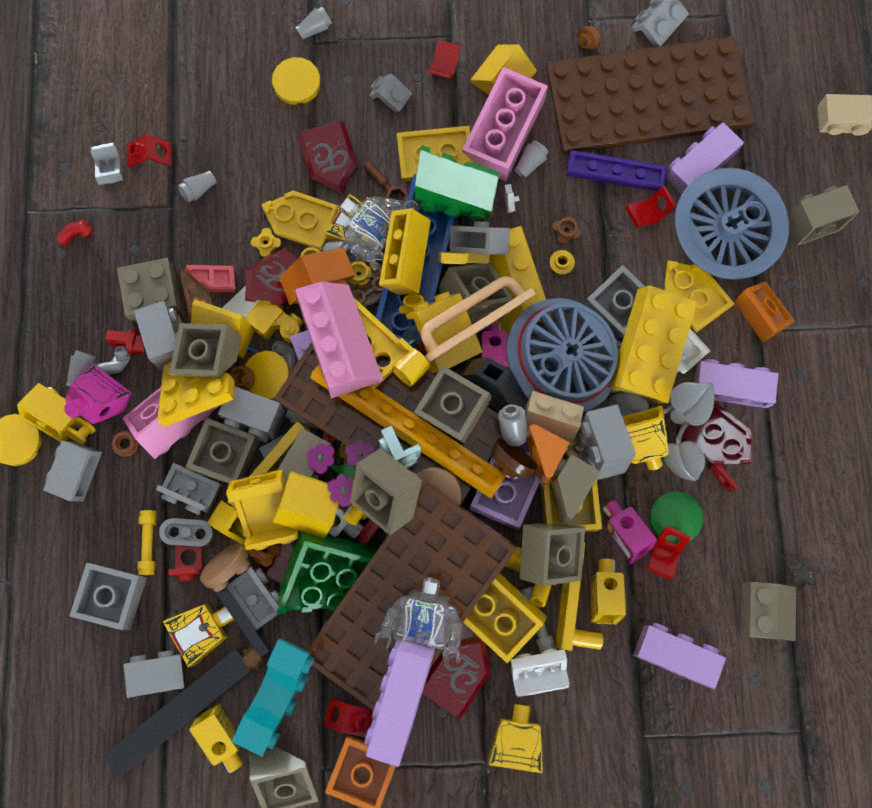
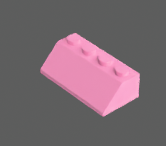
(505, 122)
(338, 337)
(148, 431)

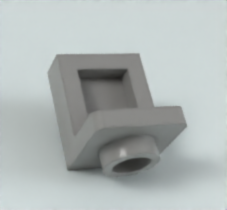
(391, 92)
(107, 164)

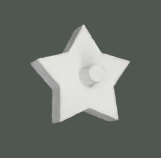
(510, 199)

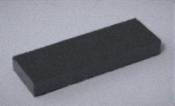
(254, 636)

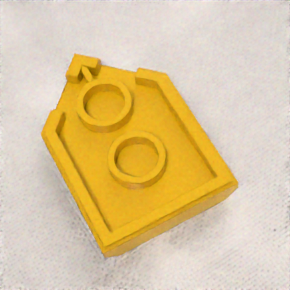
(301, 218)
(698, 286)

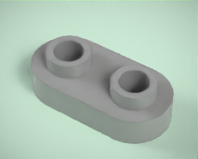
(187, 532)

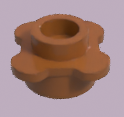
(570, 223)
(265, 558)

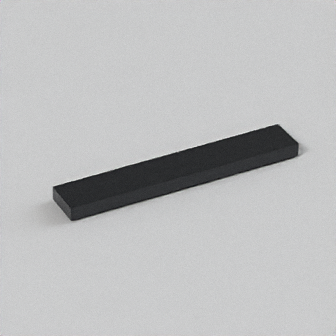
(177, 713)

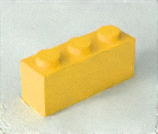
(405, 252)

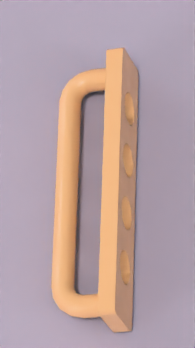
(426, 334)

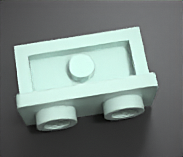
(391, 445)

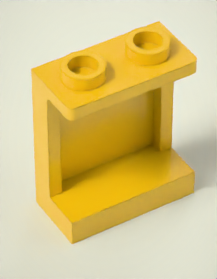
(424, 312)
(256, 504)

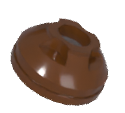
(512, 460)

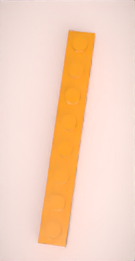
(417, 431)

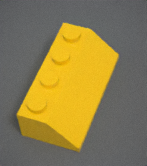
(519, 266)

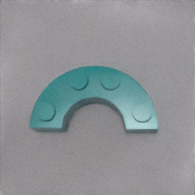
(274, 698)

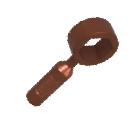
(383, 182)

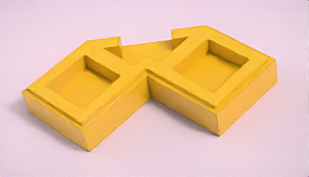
(462, 258)

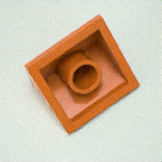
(763, 310)
(546, 451)

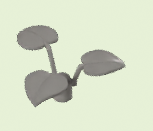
(690, 405)

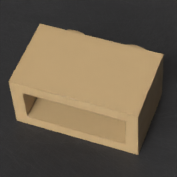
(845, 114)
(554, 415)

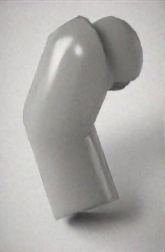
(118, 362)

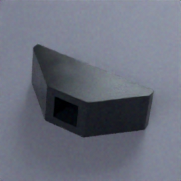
(494, 379)

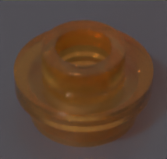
(252, 659)

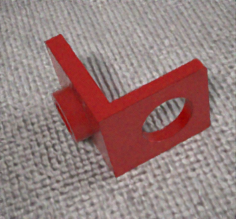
(445, 59)
(144, 149)
(648, 212)
(718, 472)
(666, 554)
(183, 571)
(351, 720)

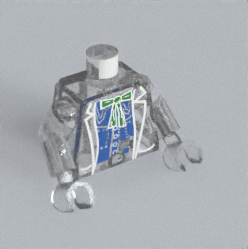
(369, 225)
(424, 620)

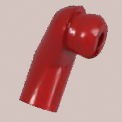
(73, 229)

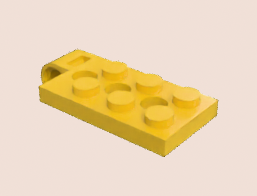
(405, 362)

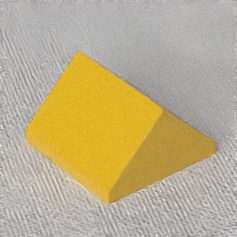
(502, 56)
(306, 505)

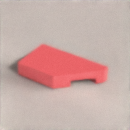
(213, 277)

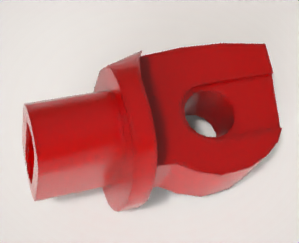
(131, 340)

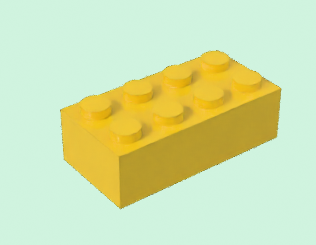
(653, 344)
(505, 618)

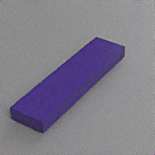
(616, 170)

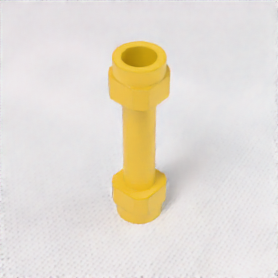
(146, 565)

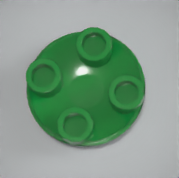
(678, 512)

